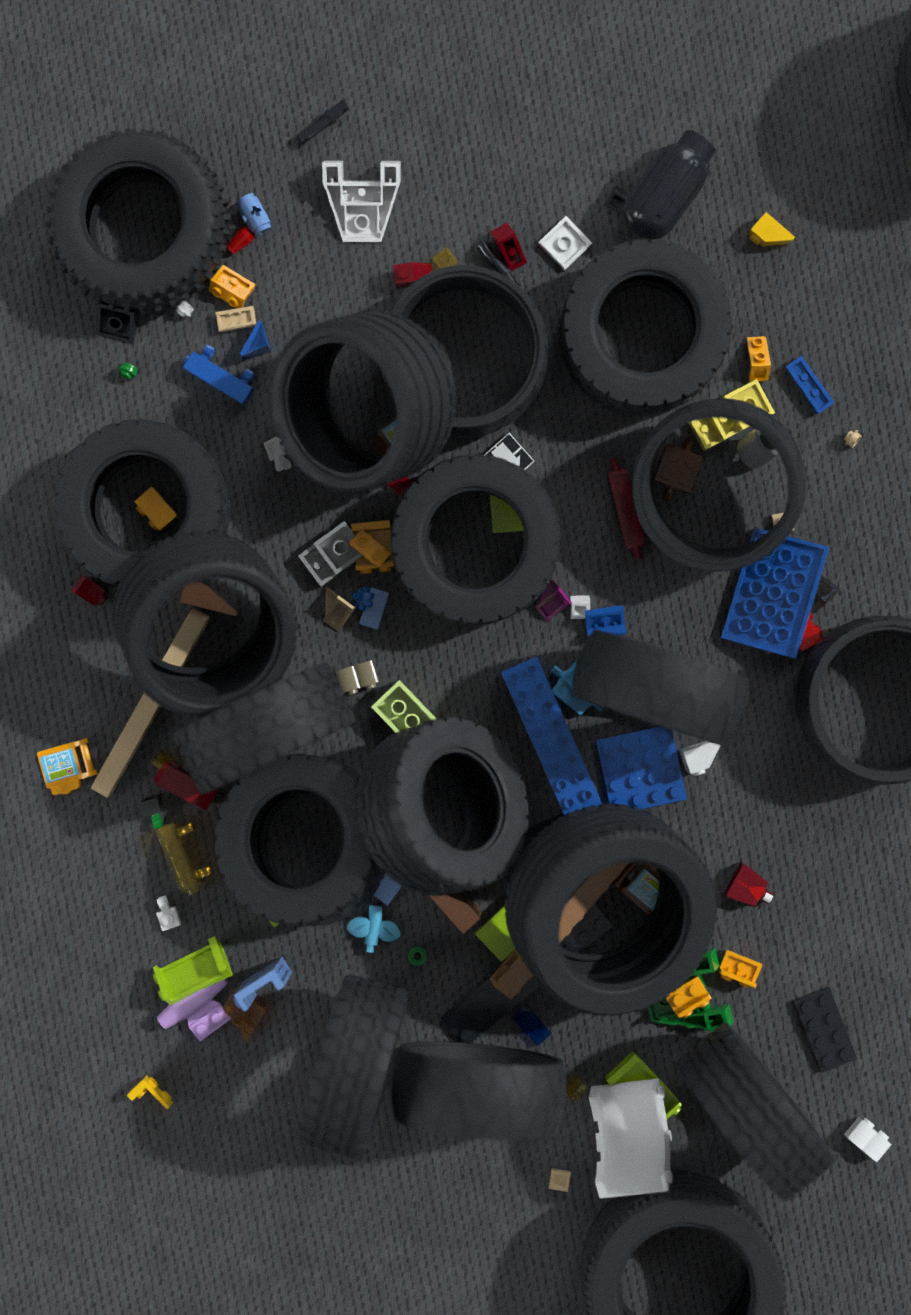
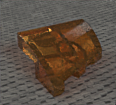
(247, 1020)

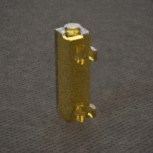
(179, 857)

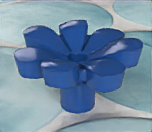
(362, 598)

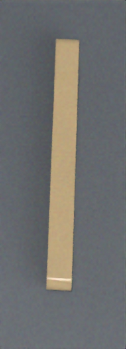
(146, 708)

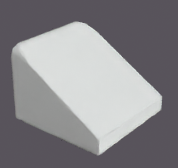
(578, 606)

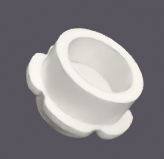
(184, 309)

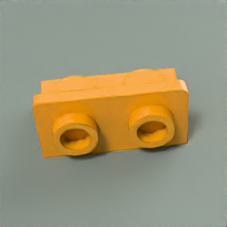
(231, 287)
(688, 997)

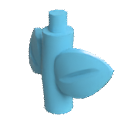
(373, 928)

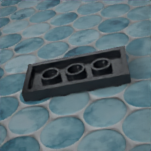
(825, 1029)

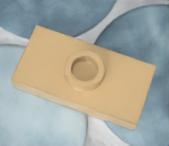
(236, 319)

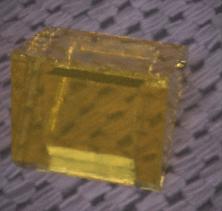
(575, 1088)

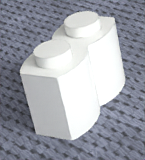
(868, 1139)

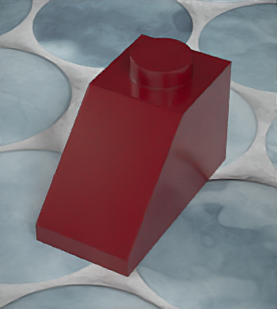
(508, 246)
(409, 272)
(91, 591)

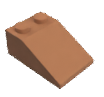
(459, 910)

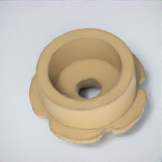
(852, 438)

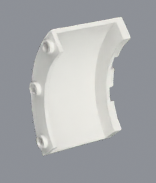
(631, 1138)

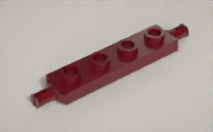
(625, 509)

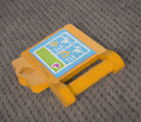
(62, 767)

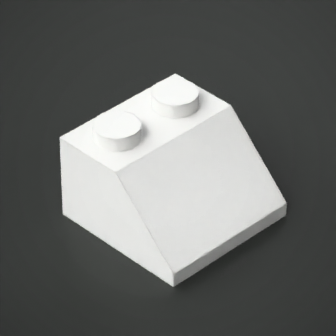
(698, 757)

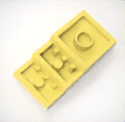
(715, 430)

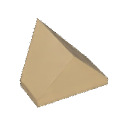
(336, 610)

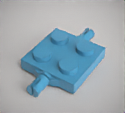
(564, 689)

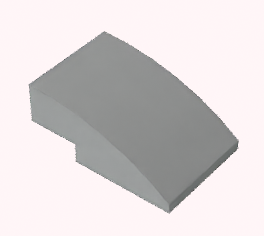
(330, 554)

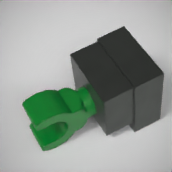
(153, 806)

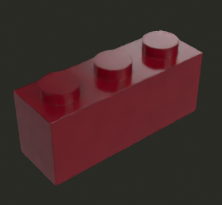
(180, 783)

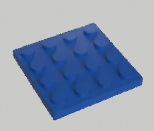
(641, 768)

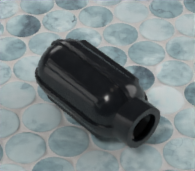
(668, 186)

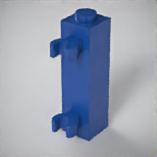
(217, 377)

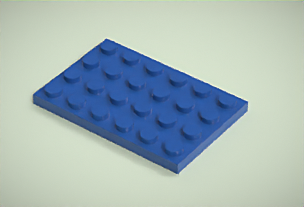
(776, 597)

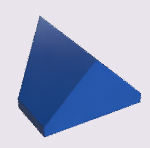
(256, 343)

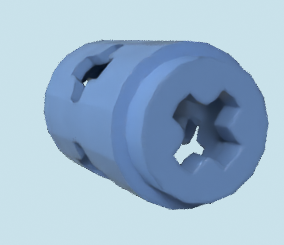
(250, 208)

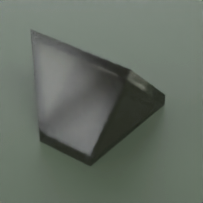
(825, 592)

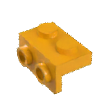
(370, 549)
(739, 968)

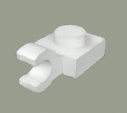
(276, 453)
(168, 916)

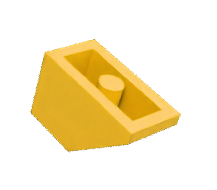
(770, 232)

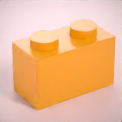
(156, 509)

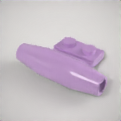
(199, 1009)

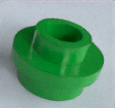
(128, 371)
(417, 962)

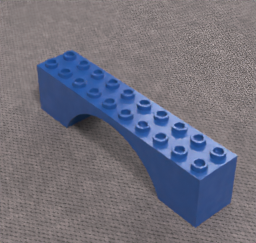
(550, 736)

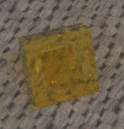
(445, 259)

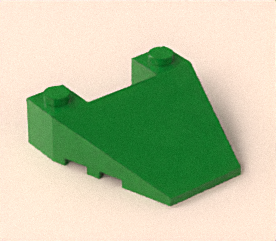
(704, 1018)

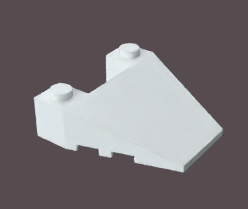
(361, 206)

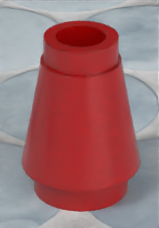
(240, 240)

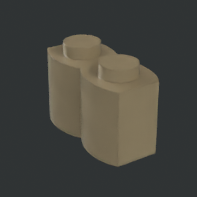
(357, 676)

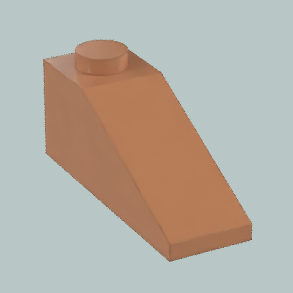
(203, 596)

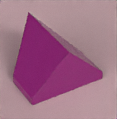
(552, 601)

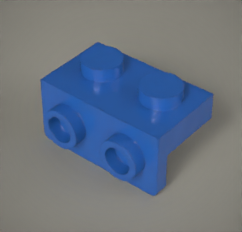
(606, 619)

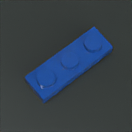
(809, 385)

